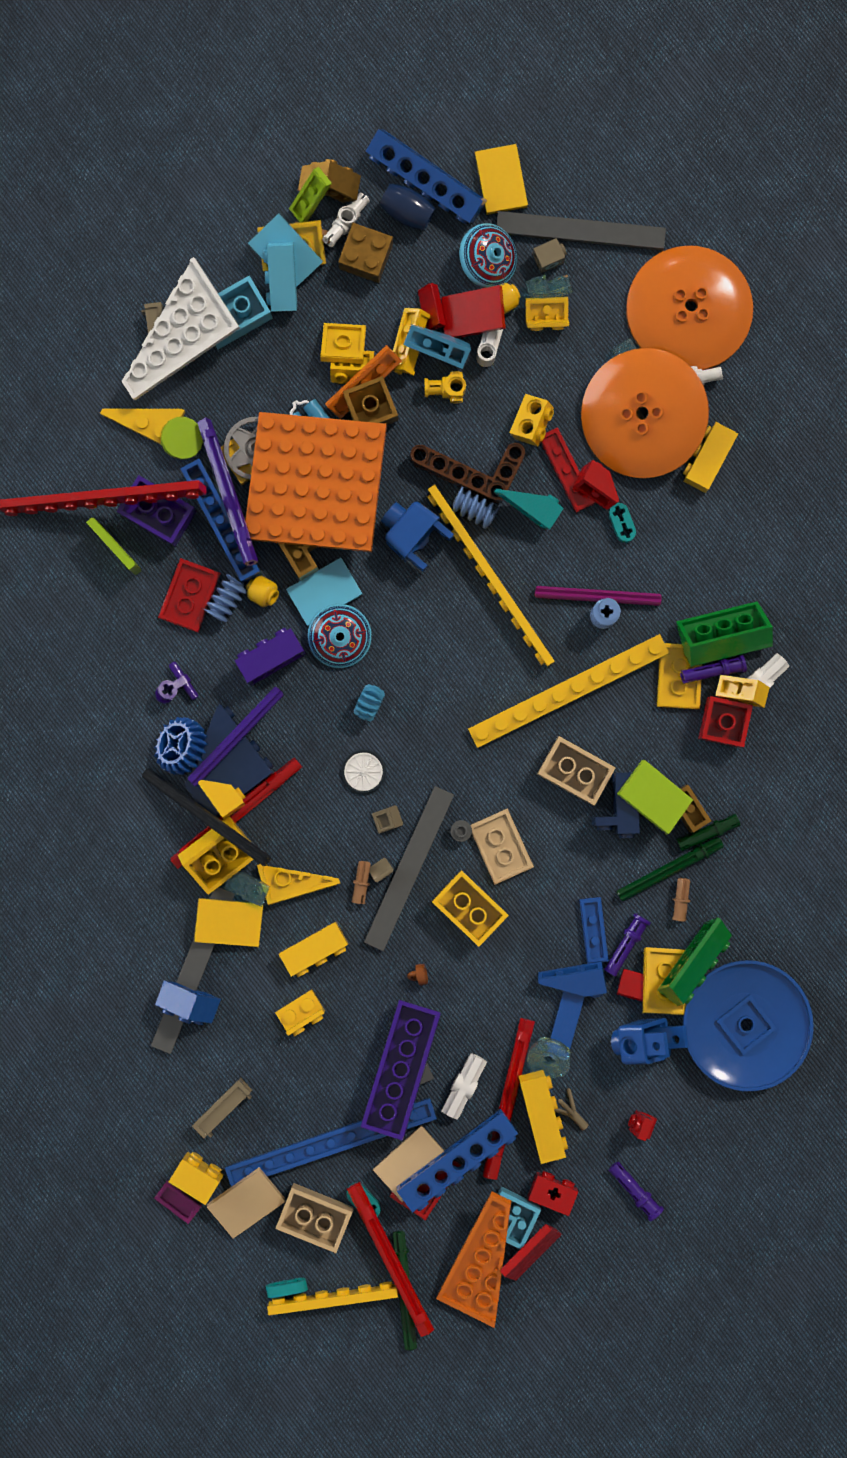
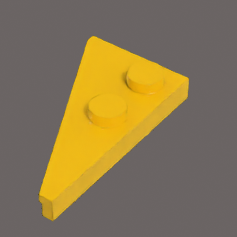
(143, 421)
(290, 883)

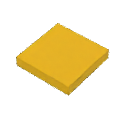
(343, 343)

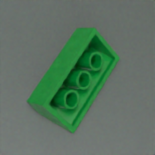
(725, 633)
(695, 962)

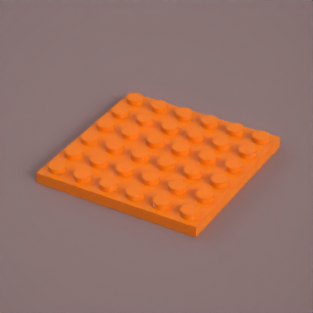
(315, 481)

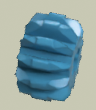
(369, 702)

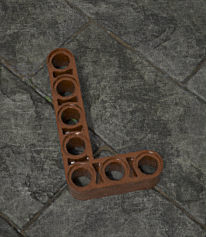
(470, 473)

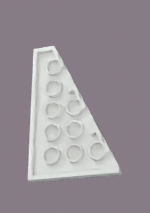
(186, 329)

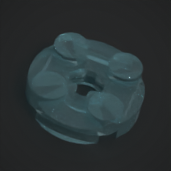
(551, 1048)

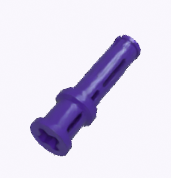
(723, 667)
(635, 936)
(642, 1198)

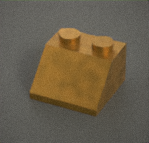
(371, 402)

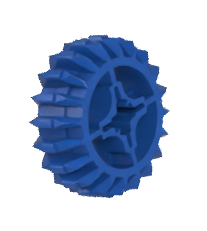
(180, 746)

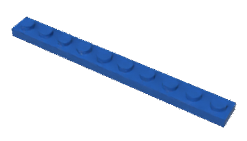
(320, 1146)

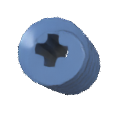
(474, 508)
(226, 598)
(611, 607)

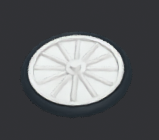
(363, 771)

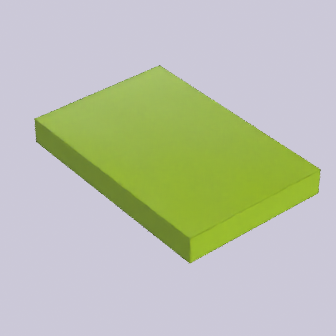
(114, 546)
(655, 796)

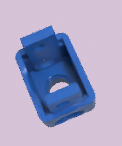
(411, 530)
(638, 1039)

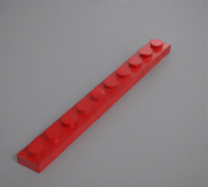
(105, 497)

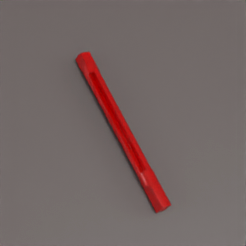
(252, 799)
(510, 1090)
(390, 1259)

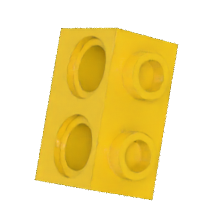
(526, 419)
(742, 690)

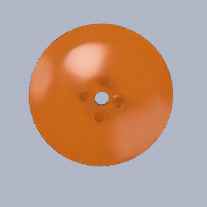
(694, 274)
(674, 420)

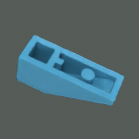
(438, 345)

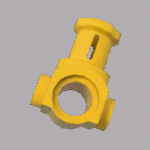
(443, 387)

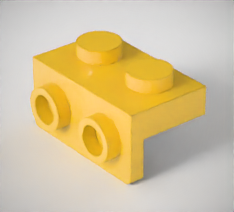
(546, 313)

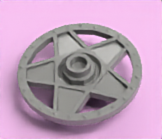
(246, 442)

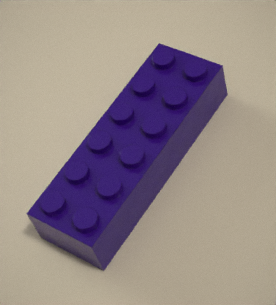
(401, 1070)

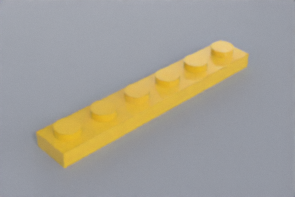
(323, 1299)

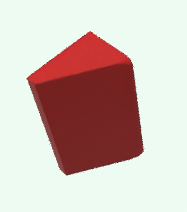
(431, 303)
(631, 985)

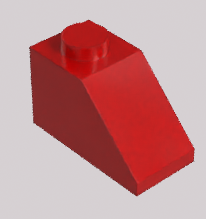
(597, 484)

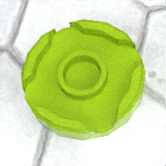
(181, 438)

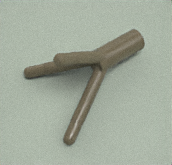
(571, 1112)

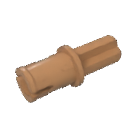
(361, 882)
(681, 899)

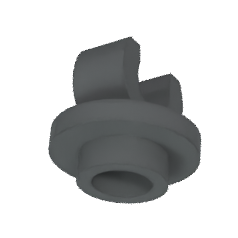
(461, 830)

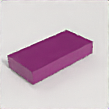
(178, 1202)

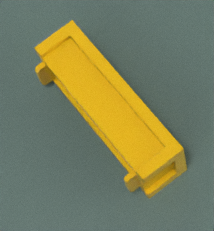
(408, 355)

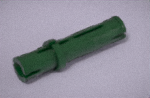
(708, 832)

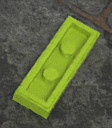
(310, 195)

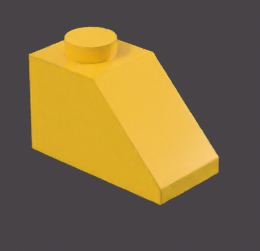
(223, 797)

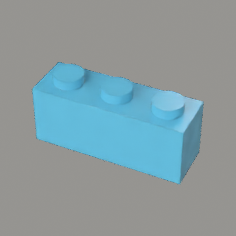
(281, 276)

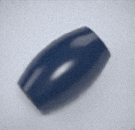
(407, 206)

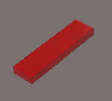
(565, 468)

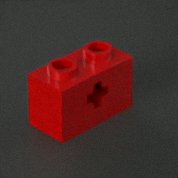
(559, 1202)

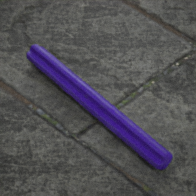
(235, 736)

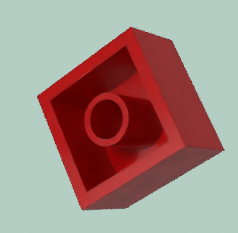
(725, 722)

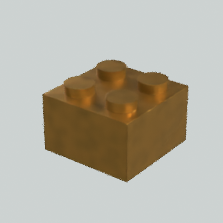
(365, 252)

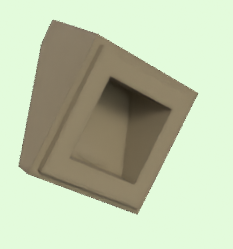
(387, 819)
(381, 870)

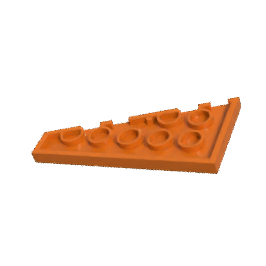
(476, 1275)

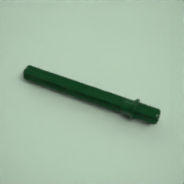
(670, 868)
(408, 1325)

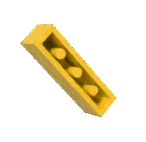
(542, 1116)

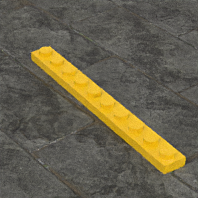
(494, 584)
(568, 691)

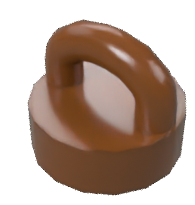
(419, 975)

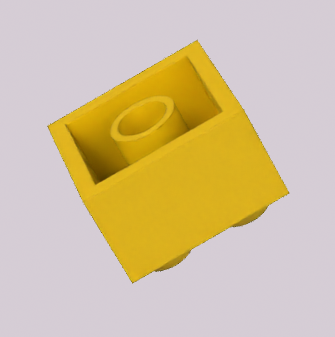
(196, 1177)

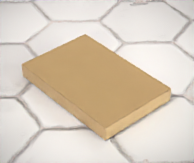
(501, 846)
(407, 1158)
(246, 1202)

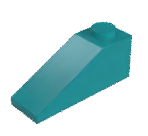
(538, 508)

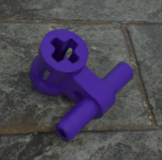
(173, 687)

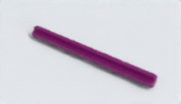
(597, 595)

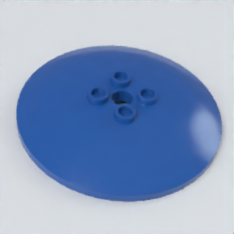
(778, 1033)

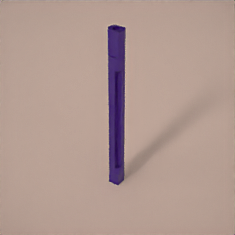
(227, 492)

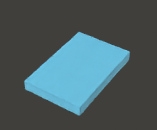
(280, 231)
(324, 588)

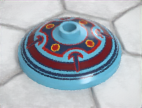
(479, 259)
(323, 633)

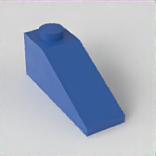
(579, 979)

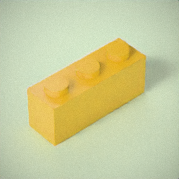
(709, 457)
(314, 950)

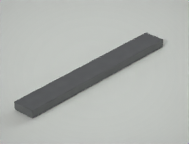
(582, 230)
(409, 868)
(190, 977)

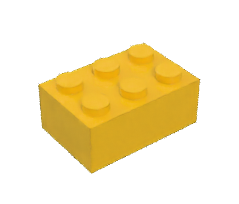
(214, 858)
(470, 908)

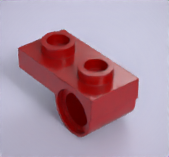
(642, 1125)

